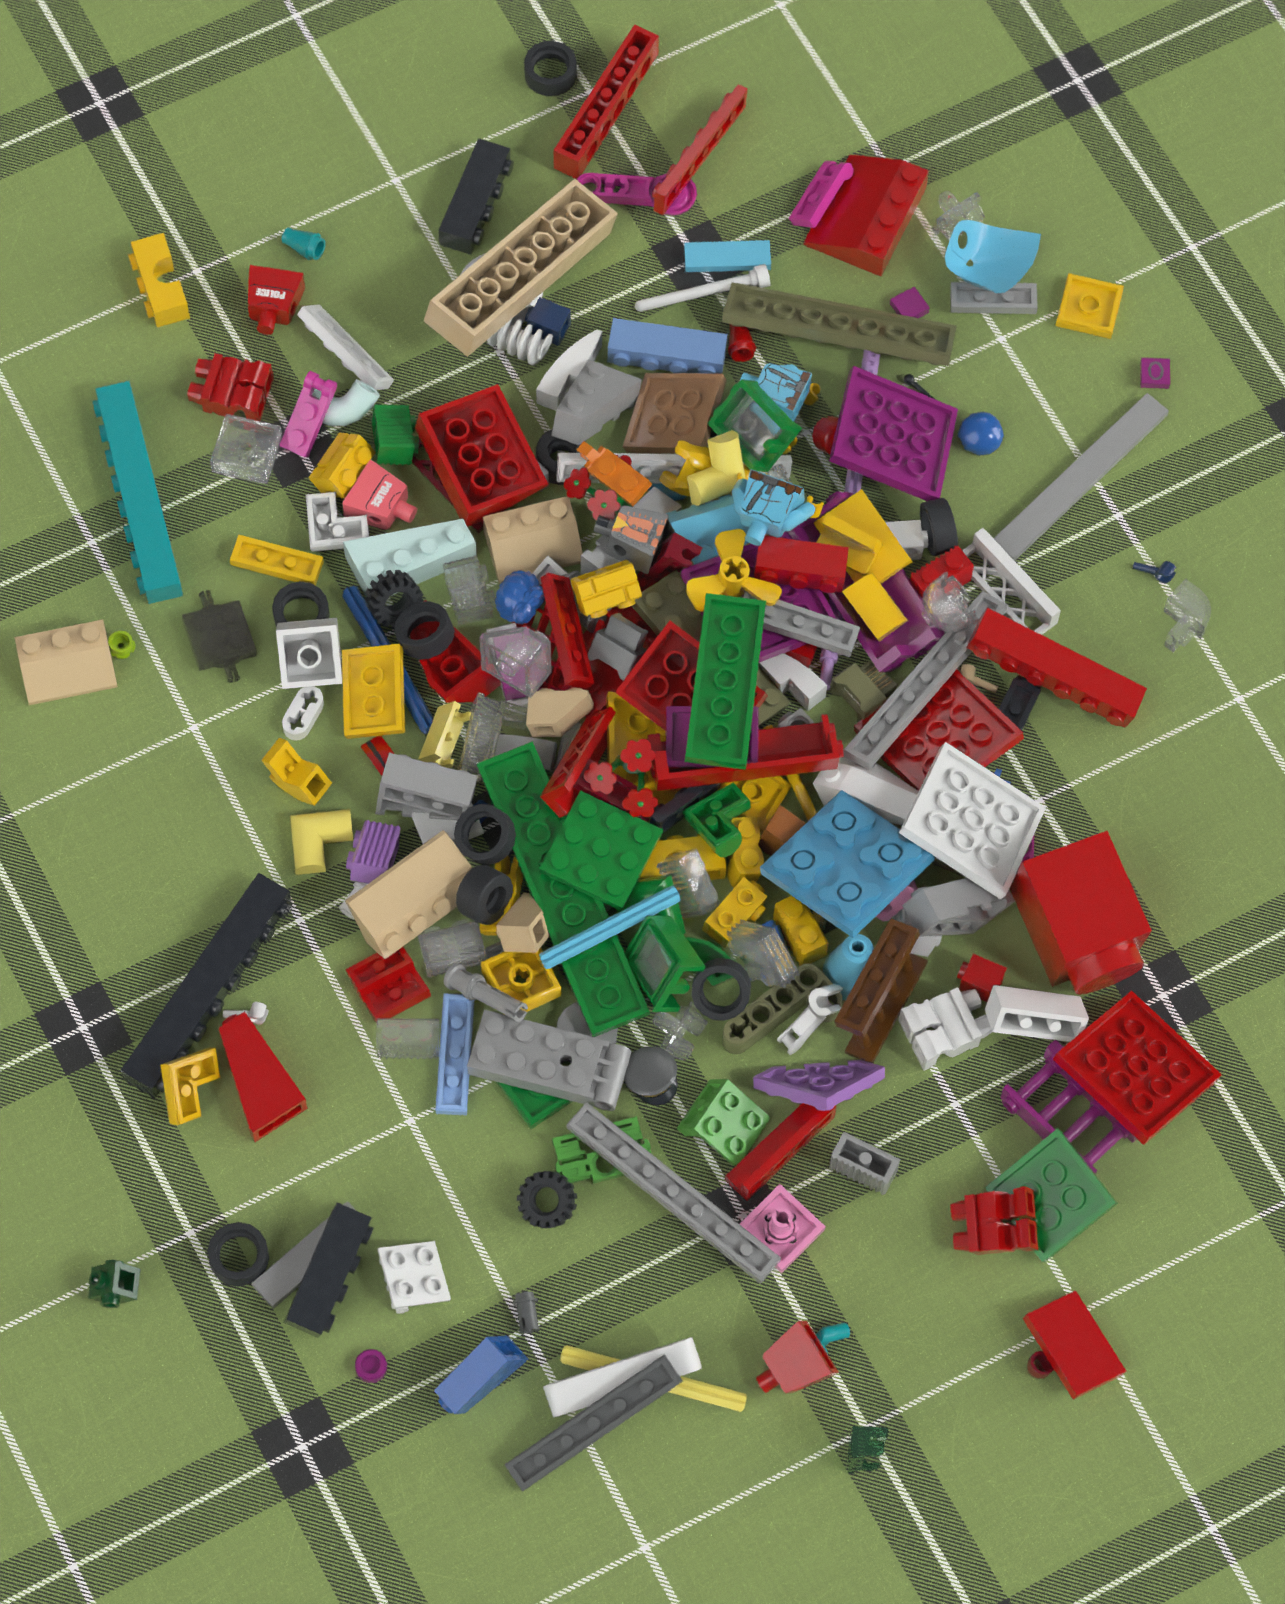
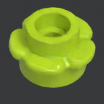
(124, 638)

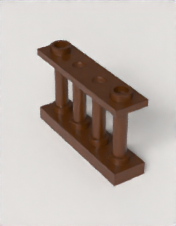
(881, 991)

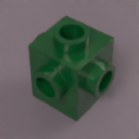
(114, 1283)

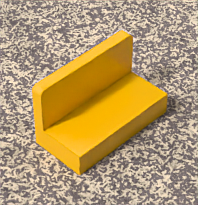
(862, 546)

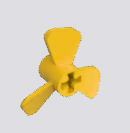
(732, 575)

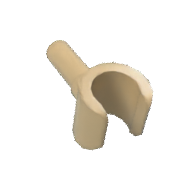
(968, 672)

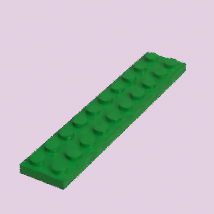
(602, 973)

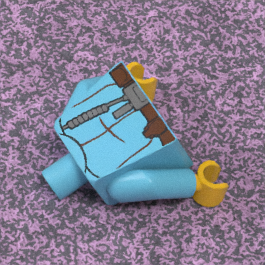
(787, 388)
(770, 506)

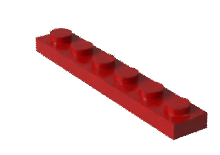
(695, 155)

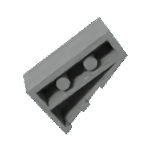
(593, 400)
(424, 788)
(953, 908)

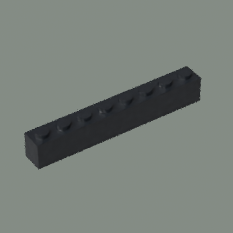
(208, 983)

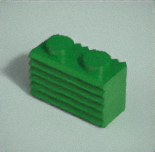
(393, 434)

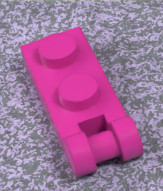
(820, 193)
(308, 415)

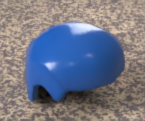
(981, 433)

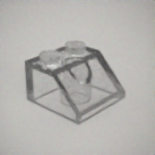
(517, 658)

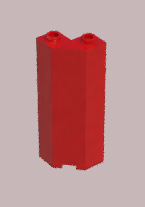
(780, 753)

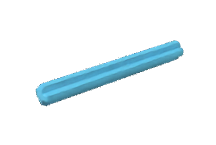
(609, 927)

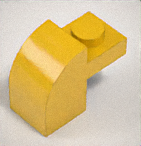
(294, 775)

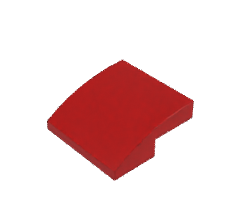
(388, 984)

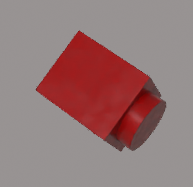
(1082, 914)

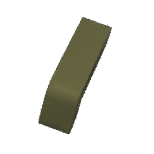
(774, 1010)

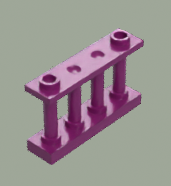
(1015, 1103)

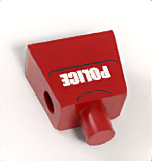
(273, 296)

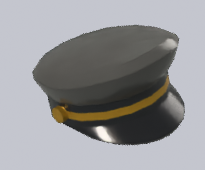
(652, 1075)

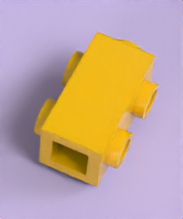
(742, 903)

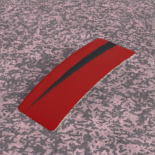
(377, 752)

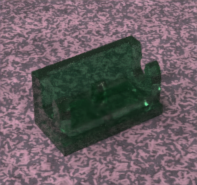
(863, 1443)

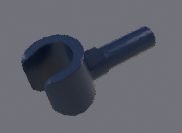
(1163, 574)

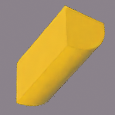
(875, 606)

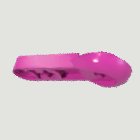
(637, 191)

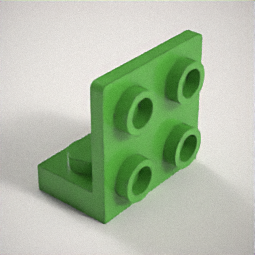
(725, 1120)

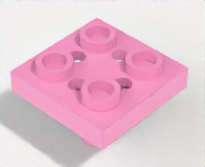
(781, 1209)

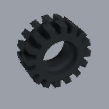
(384, 589)
(528, 1204)

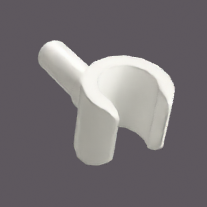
(256, 1014)

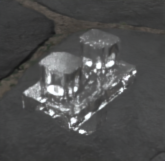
(955, 211)
(676, 1027)

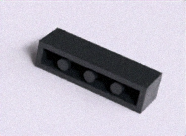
(475, 196)
(328, 1269)

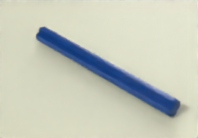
(378, 638)

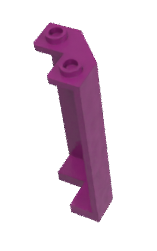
(911, 638)

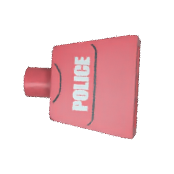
(379, 497)

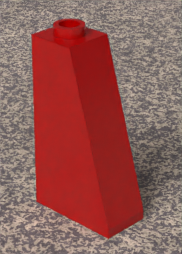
(261, 1081)

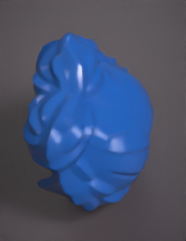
(519, 597)

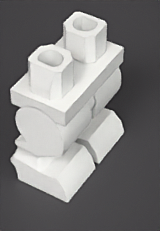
(953, 1022)

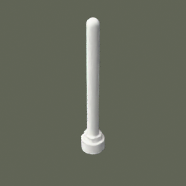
(757, 277)

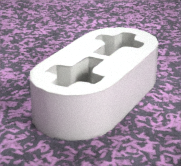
(308, 716)

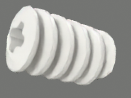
(521, 342)

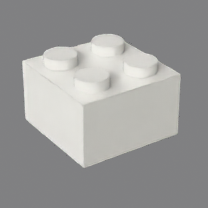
(309, 653)

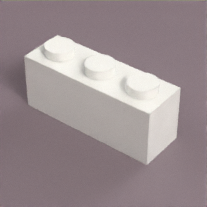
(1035, 1013)

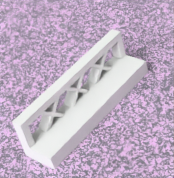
(1015, 578)

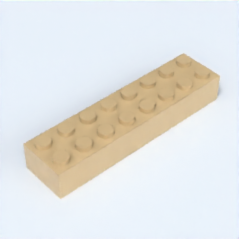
(520, 267)

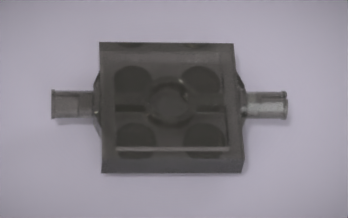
(219, 635)

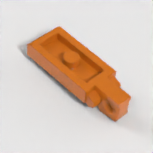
(614, 473)

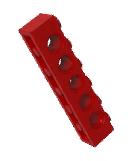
(606, 102)

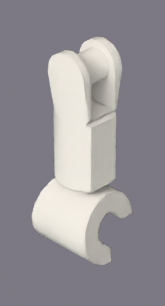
(810, 1017)

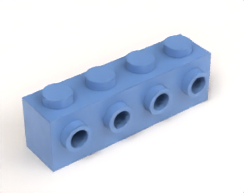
(666, 347)

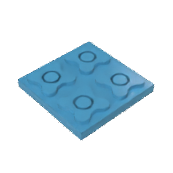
(846, 863)

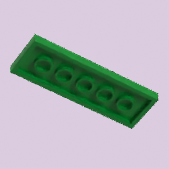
(725, 681)

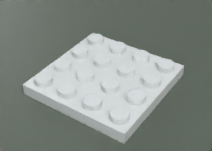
(972, 820)

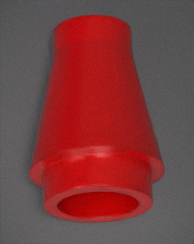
(740, 344)

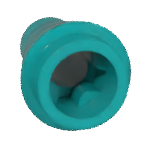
(306, 243)

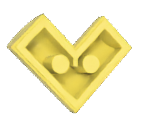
(722, 476)
(314, 830)

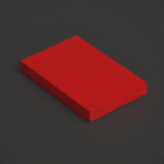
(1074, 1345)

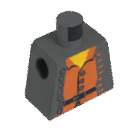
(633, 535)

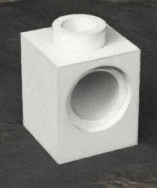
(910, 537)

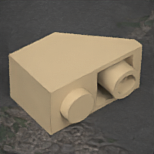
(556, 712)
(523, 926)

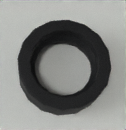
(547, 50)
(940, 526)
(296, 591)
(431, 645)
(463, 828)
(714, 1011)
(232, 1231)

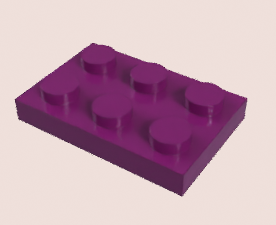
(677, 734)

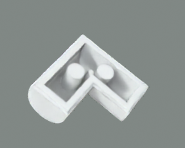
(327, 530)

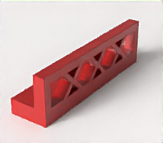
(588, 744)
(778, 1149)

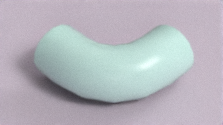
(351, 406)

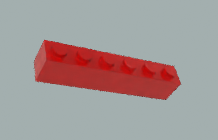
(1056, 668)

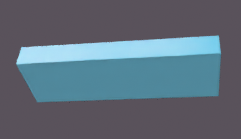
(726, 255)

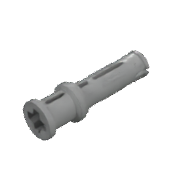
(475, 988)

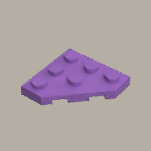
(819, 1083)

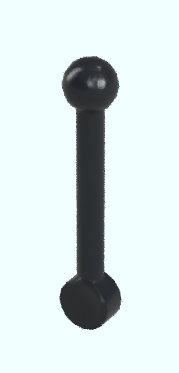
(909, 380)

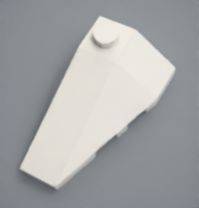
(873, 788)

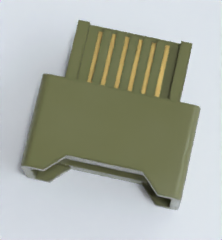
(863, 688)

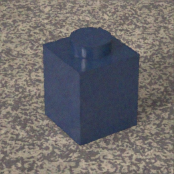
(550, 318)

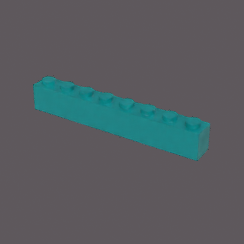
(138, 492)

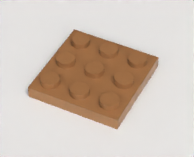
(673, 410)

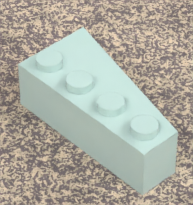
(413, 550)

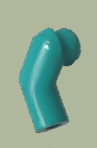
(833, 1333)

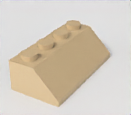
(409, 895)

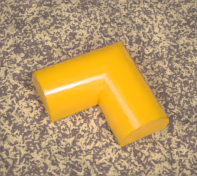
(181, 1082)

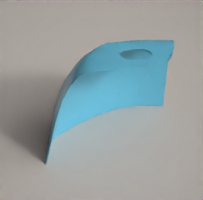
(997, 255)

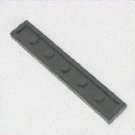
(593, 1422)

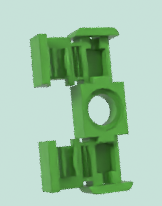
(580, 1169)

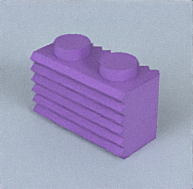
(374, 851)

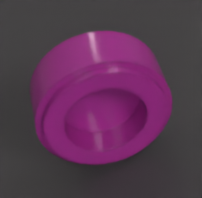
(371, 1366)

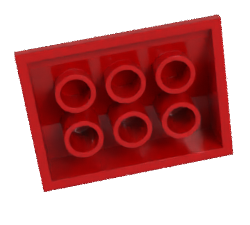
(869, 212)
(480, 454)
(666, 676)

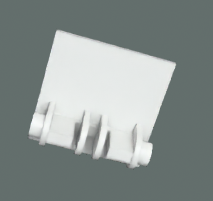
(413, 1275)

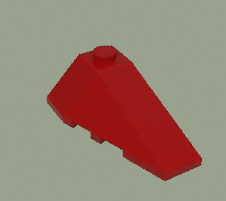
(457, 670)

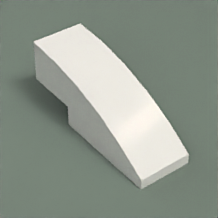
(566, 369)
(796, 678)

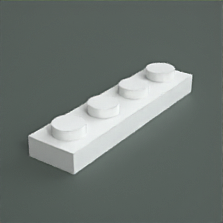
(345, 347)

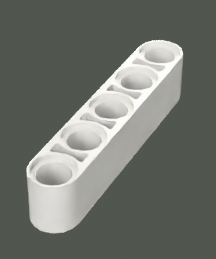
(588, 1387)

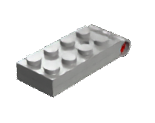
(532, 1055)

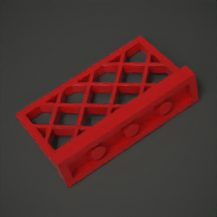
(565, 634)

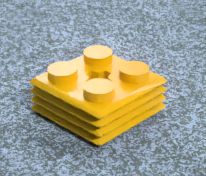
(540, 983)

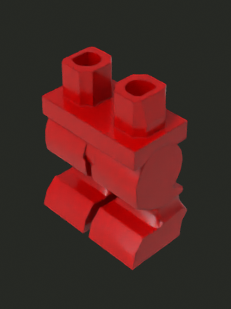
(225, 386)
(985, 1223)

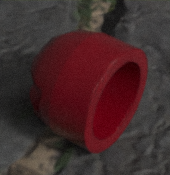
(1042, 1363)

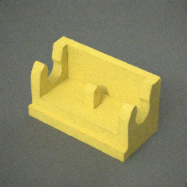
(444, 734)

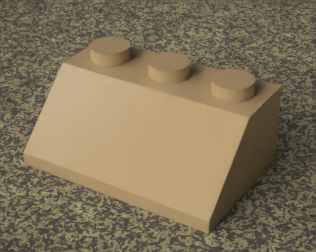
(529, 534)
(66, 662)

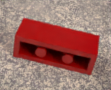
(801, 564)

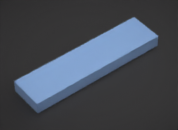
(454, 1055)

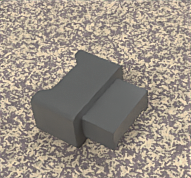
(619, 644)

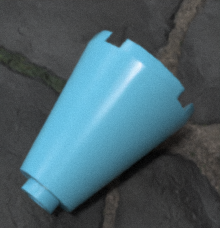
(847, 962)

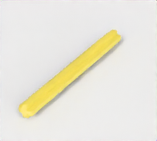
(688, 1388)

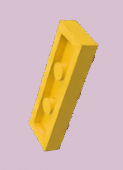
(276, 560)

